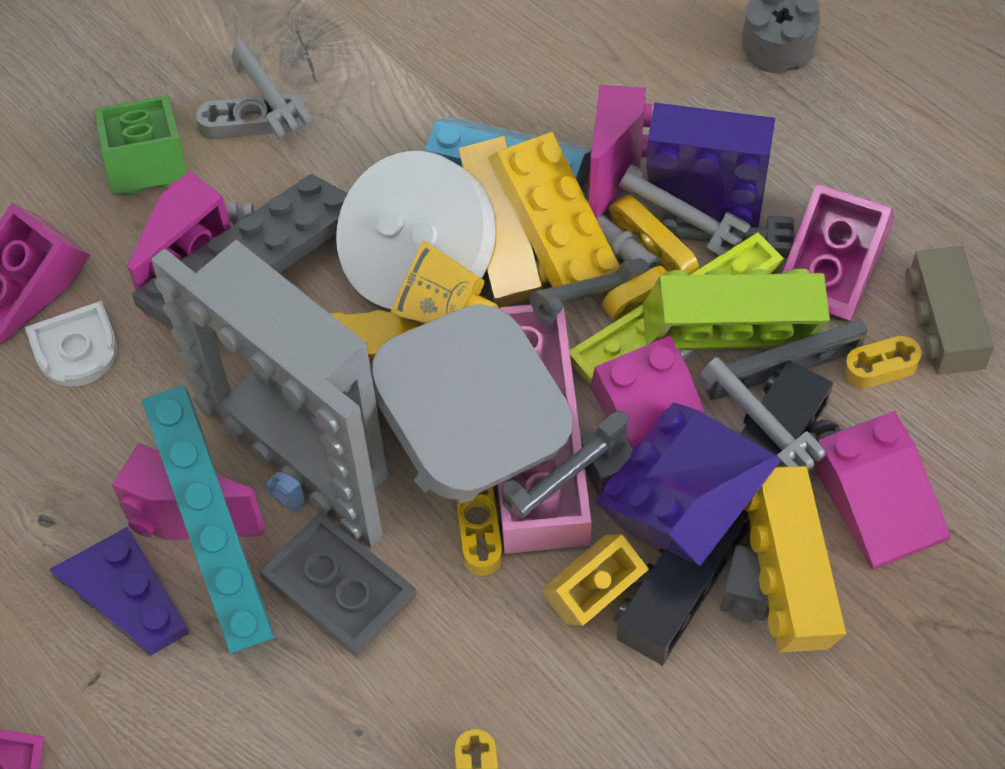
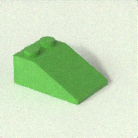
(140, 145)

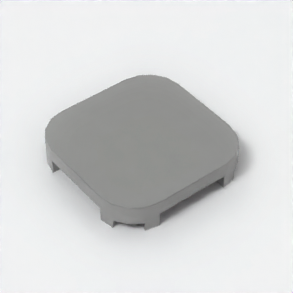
(469, 401)

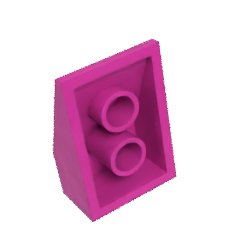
(616, 141)
(181, 222)
(844, 241)
(34, 267)
(644, 386)
(881, 490)
(153, 509)

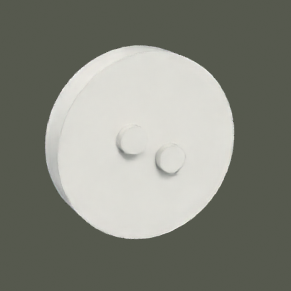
(401, 204)

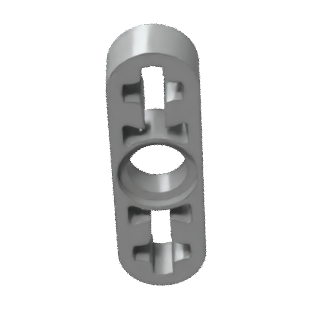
(238, 107)

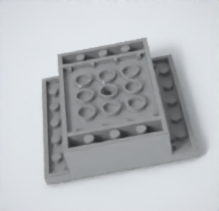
(310, 383)

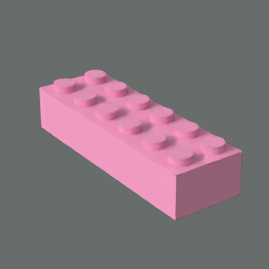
(564, 516)

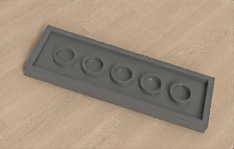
(276, 233)

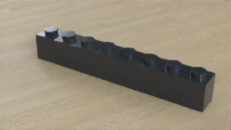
(676, 587)

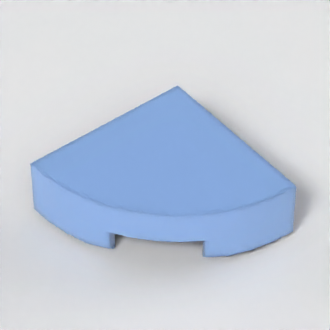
(286, 491)

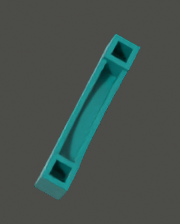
(208, 519)

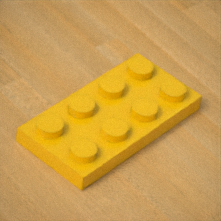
(553, 211)

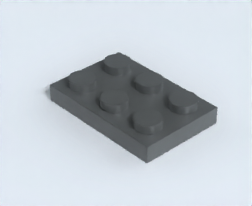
(338, 584)

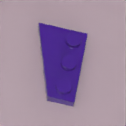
(124, 590)

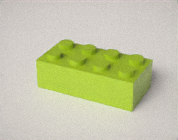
(735, 309)

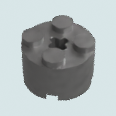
(780, 33)

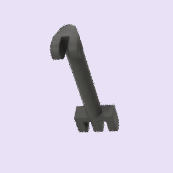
(777, 232)
(548, 302)
(609, 440)

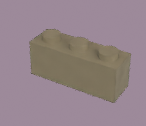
(949, 310)

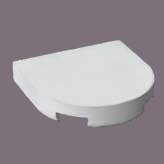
(74, 345)

